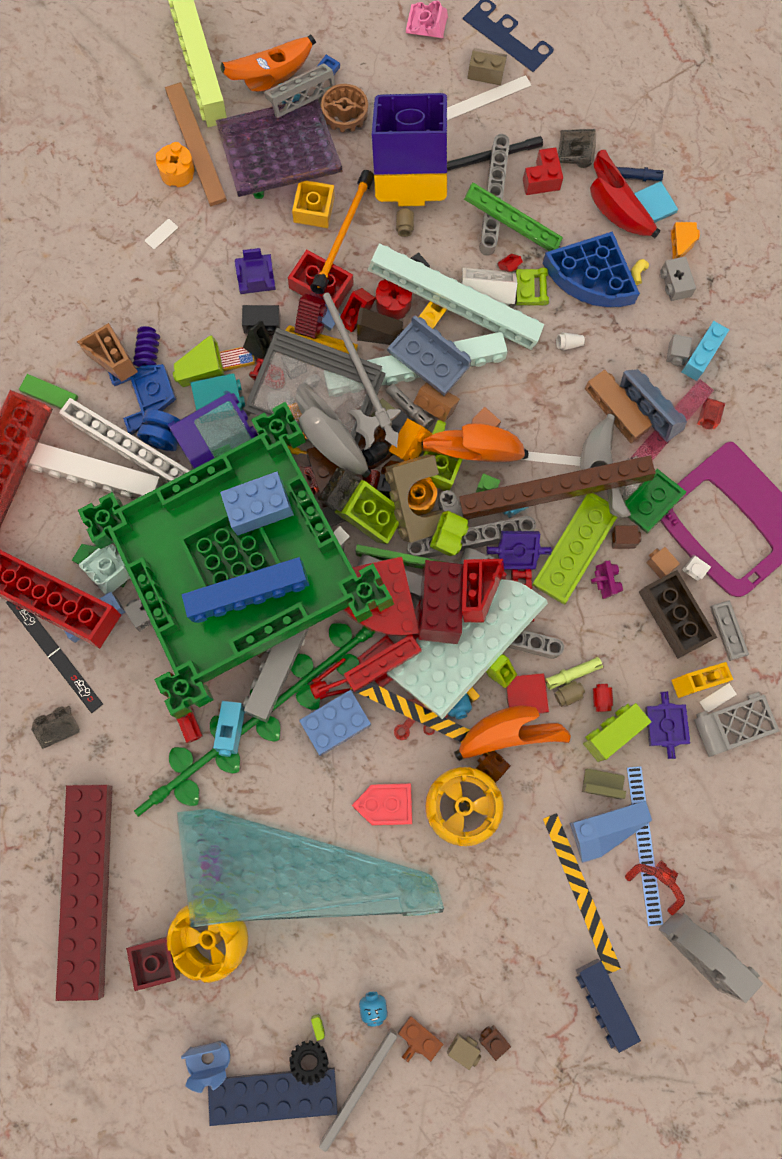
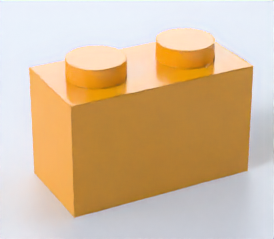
(410, 440)

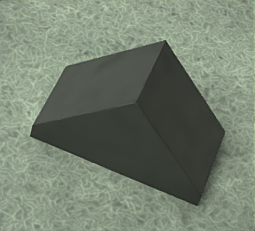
(257, 340)

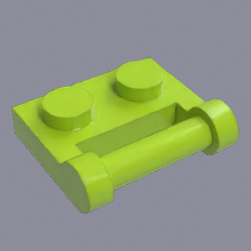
(526, 288)

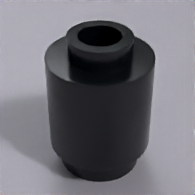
(376, 453)

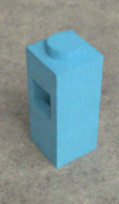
(229, 728)

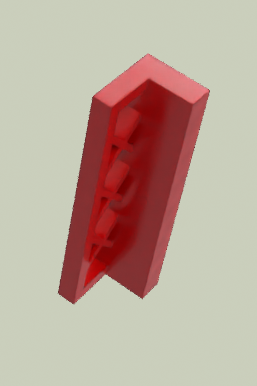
(382, 663)

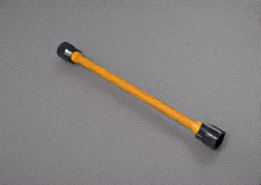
(320, 281)

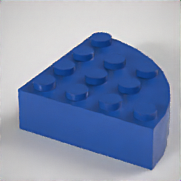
(593, 272)

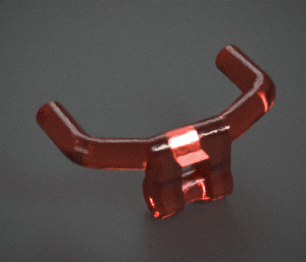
(666, 876)

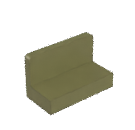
(603, 784)

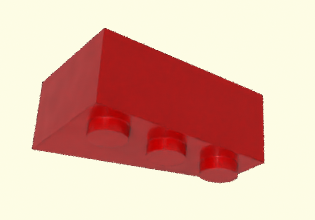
(480, 584)

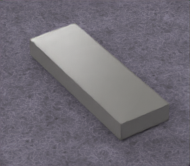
(729, 630)

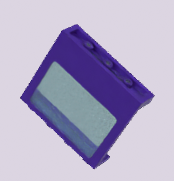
(212, 430)

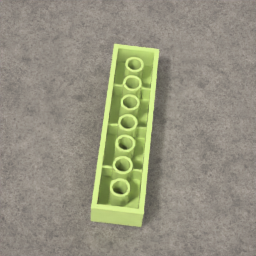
(198, 57)

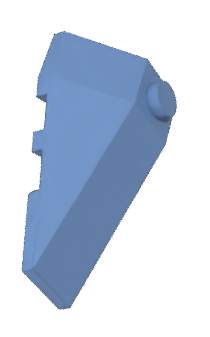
(605, 831)

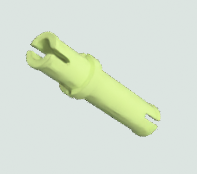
(578, 671)

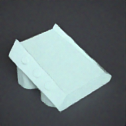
(105, 569)

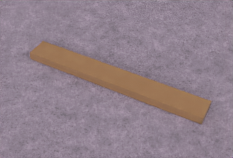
(195, 144)

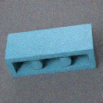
(705, 350)

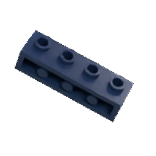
(608, 1006)

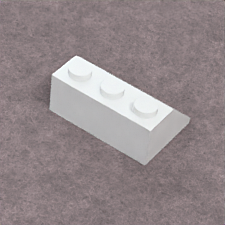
(496, 284)

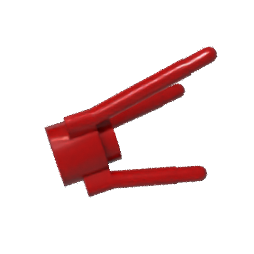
(321, 689)

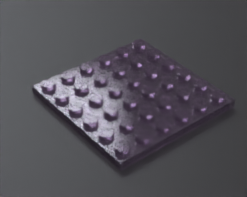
(278, 151)

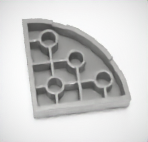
(711, 958)

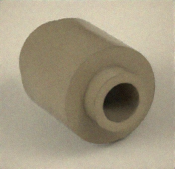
(404, 222)
(569, 693)

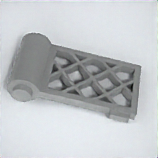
(712, 729)

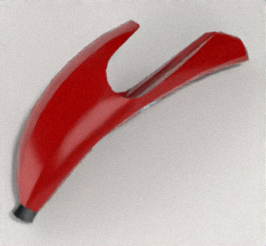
(617, 199)

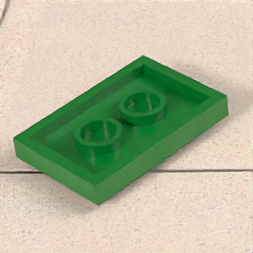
(653, 501)

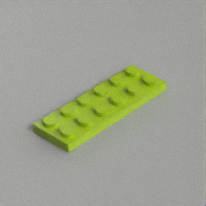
(575, 548)

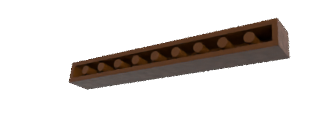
(557, 487)

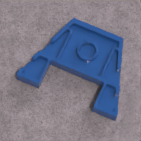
(152, 392)

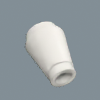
(568, 341)

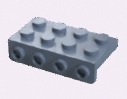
(430, 355)

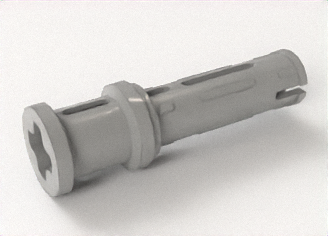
(415, 413)

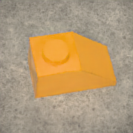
(683, 238)

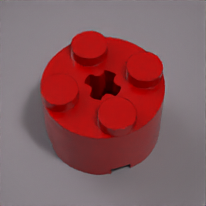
(392, 300)

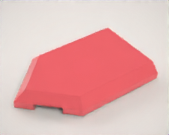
(386, 804)

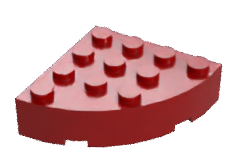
(398, 618)

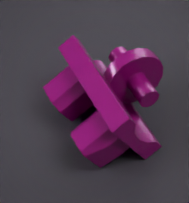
(605, 579)

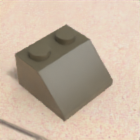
(487, 66)

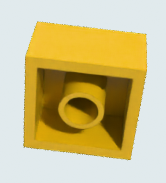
(313, 204)

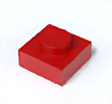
(510, 262)

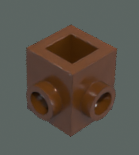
(493, 765)

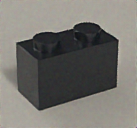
(267, 313)

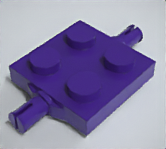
(519, 549)
(668, 725)

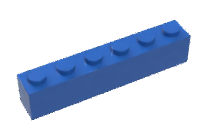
(245, 590)

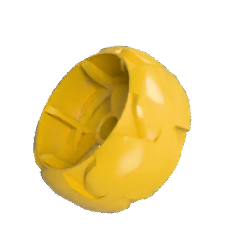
(489, 805)
(191, 963)

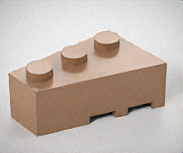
(108, 351)

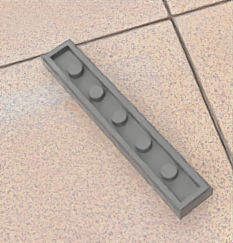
(358, 1090)

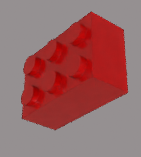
(311, 264)

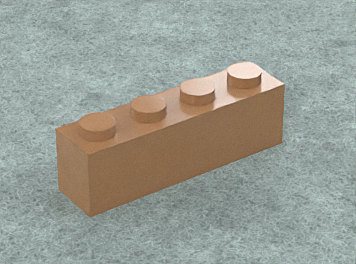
(614, 401)

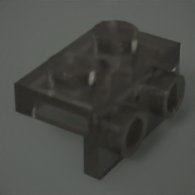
(54, 727)

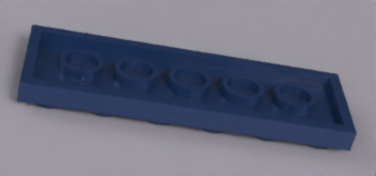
(271, 1098)

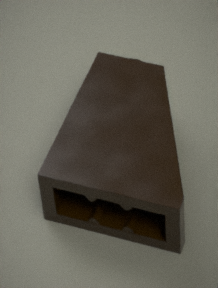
(377, 327)

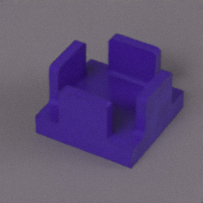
(254, 272)

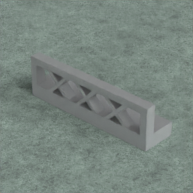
(301, 85)

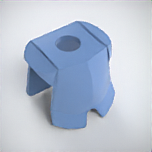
(206, 1074)

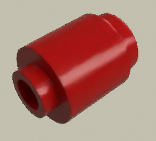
(603, 698)

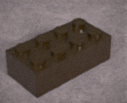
(677, 614)

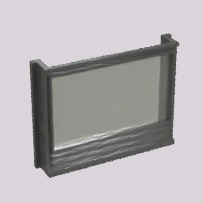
(324, 369)

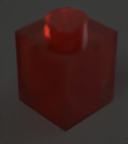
(711, 413)

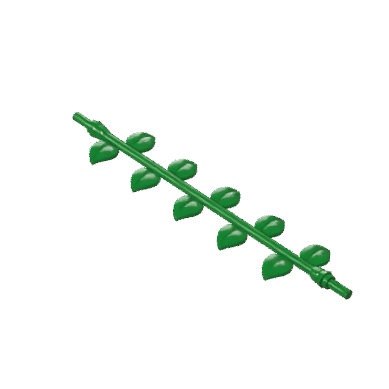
(182, 759)

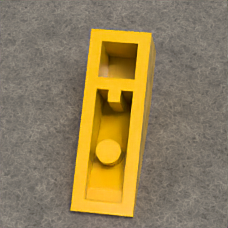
(702, 679)

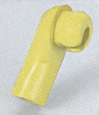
(641, 265)

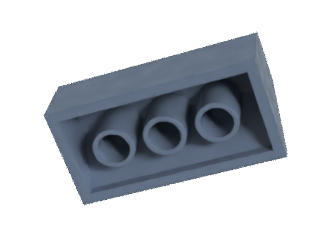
(651, 402)

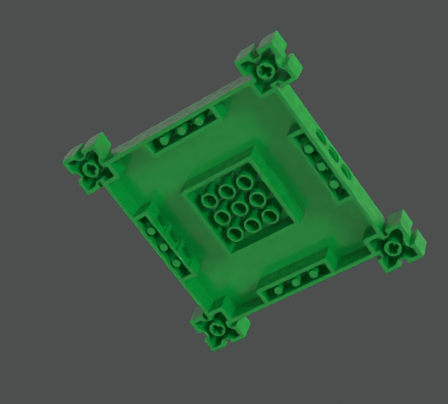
(184, 541)

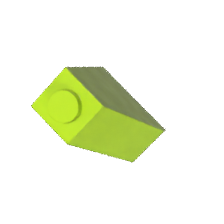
(199, 363)

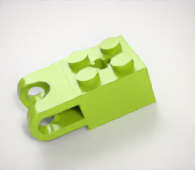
(449, 464)

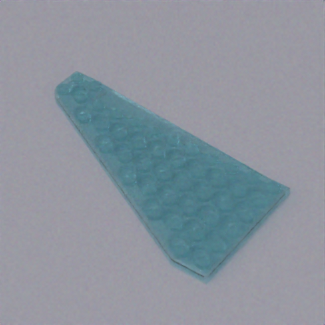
(266, 873)

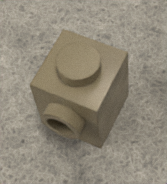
(464, 1051)

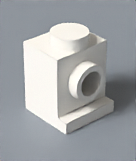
(696, 568)

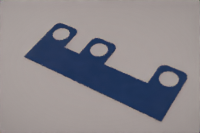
(500, 36)

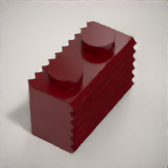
(310, 315)

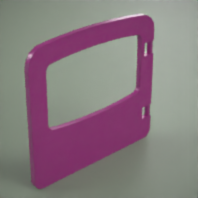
(753, 494)

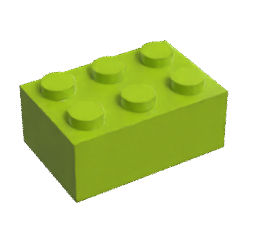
(371, 513)
(616, 731)

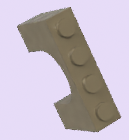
(401, 479)

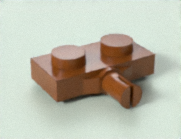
(419, 1040)

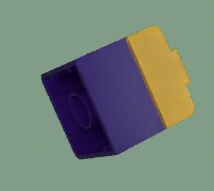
(410, 148)

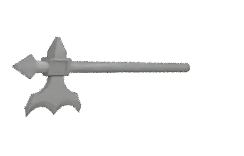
(383, 418)

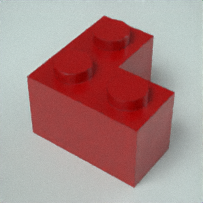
(546, 175)

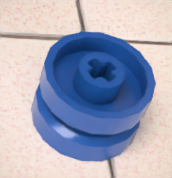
(156, 431)

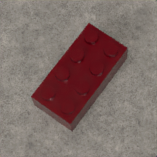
(441, 602)

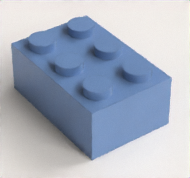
(256, 503)
(335, 723)

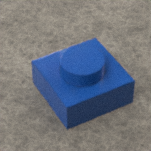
(330, 62)

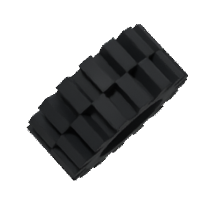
(297, 1056)

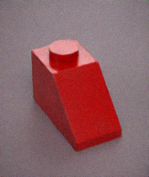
(358, 299)

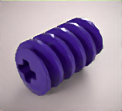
(146, 346)

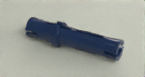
(641, 174)

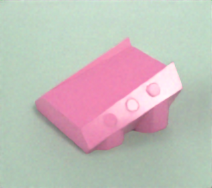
(427, 19)

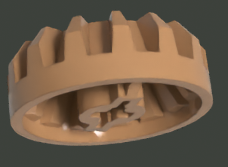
(345, 103)

